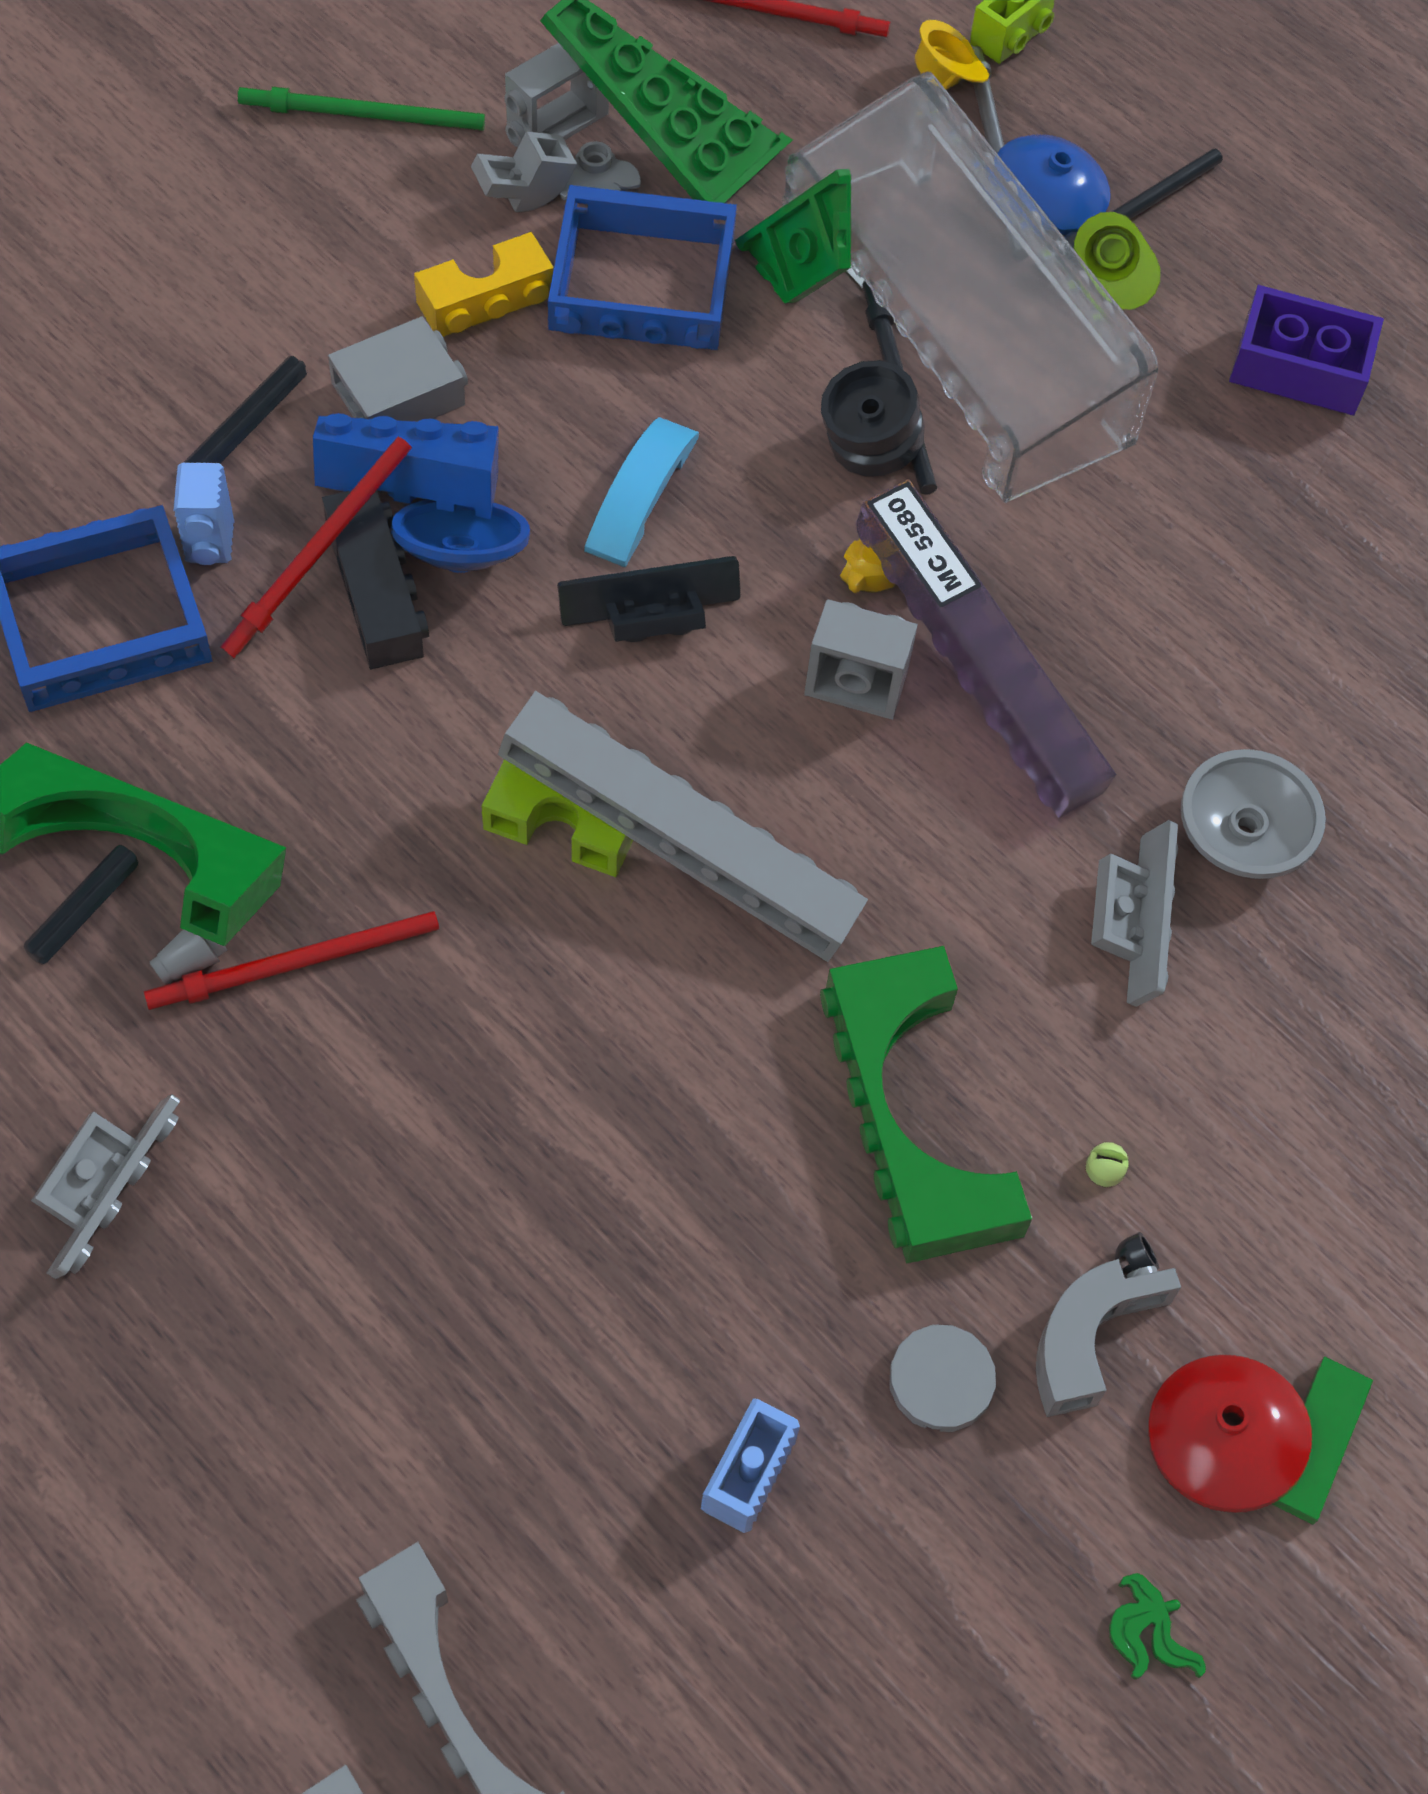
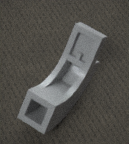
(1066, 1351)

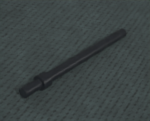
(1164, 187)
(881, 322)

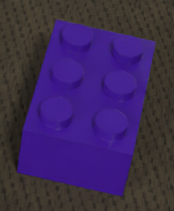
(1306, 350)

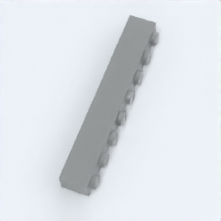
(682, 825)

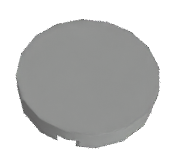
(942, 1378)

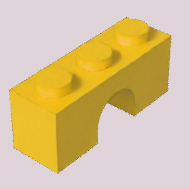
(460, 301)

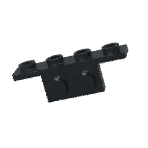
(651, 599)

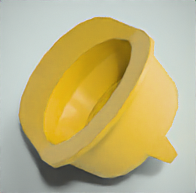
(948, 55)

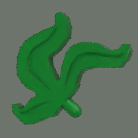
(1133, 1618)

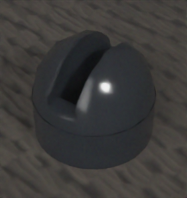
(1137, 1252)

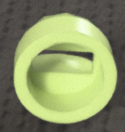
(1107, 1171)

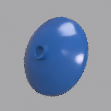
(1059, 178)
(459, 538)

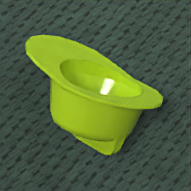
(1119, 258)

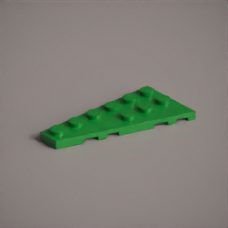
(675, 112)

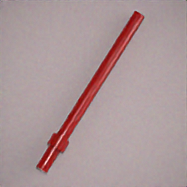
(848, 21)
(258, 615)
(197, 986)

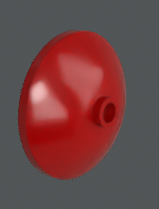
(1223, 1463)

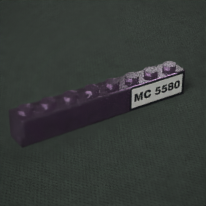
(984, 649)

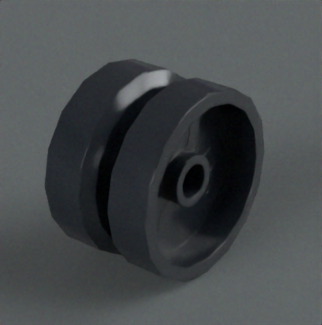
(873, 418)

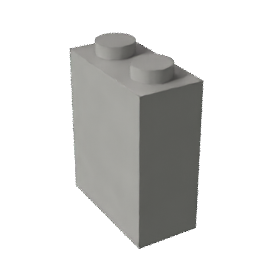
(399, 374)

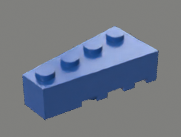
(445, 463)

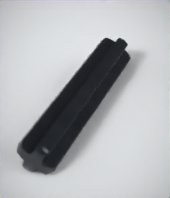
(81, 904)

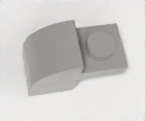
(530, 176)

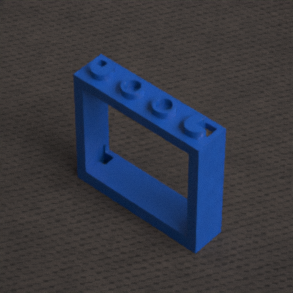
(650, 217)
(115, 664)

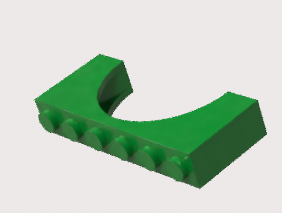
(226, 866)
(931, 1203)

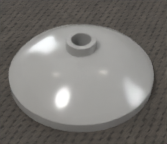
(1256, 793)

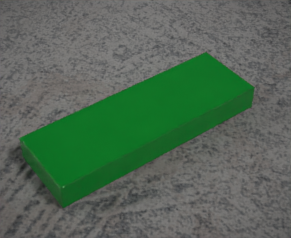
(1333, 1410)

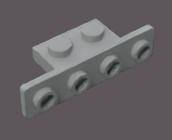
(1136, 909)
(91, 1176)

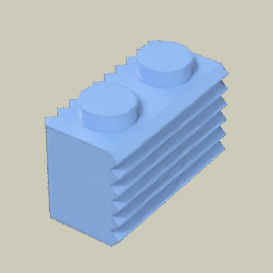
(203, 513)
(750, 1465)

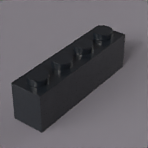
(376, 584)

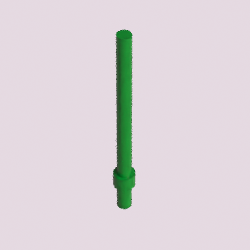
(281, 101)

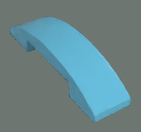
(637, 490)

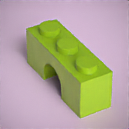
(522, 803)

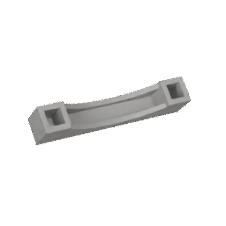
(406, 1600)

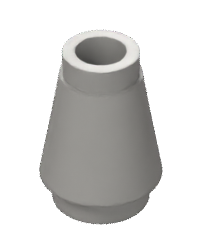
(185, 955)

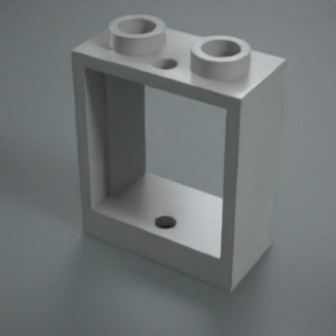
(562, 116)

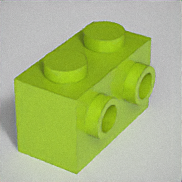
(1007, 25)

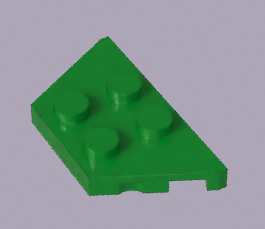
(805, 239)

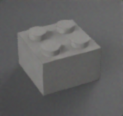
(860, 658)

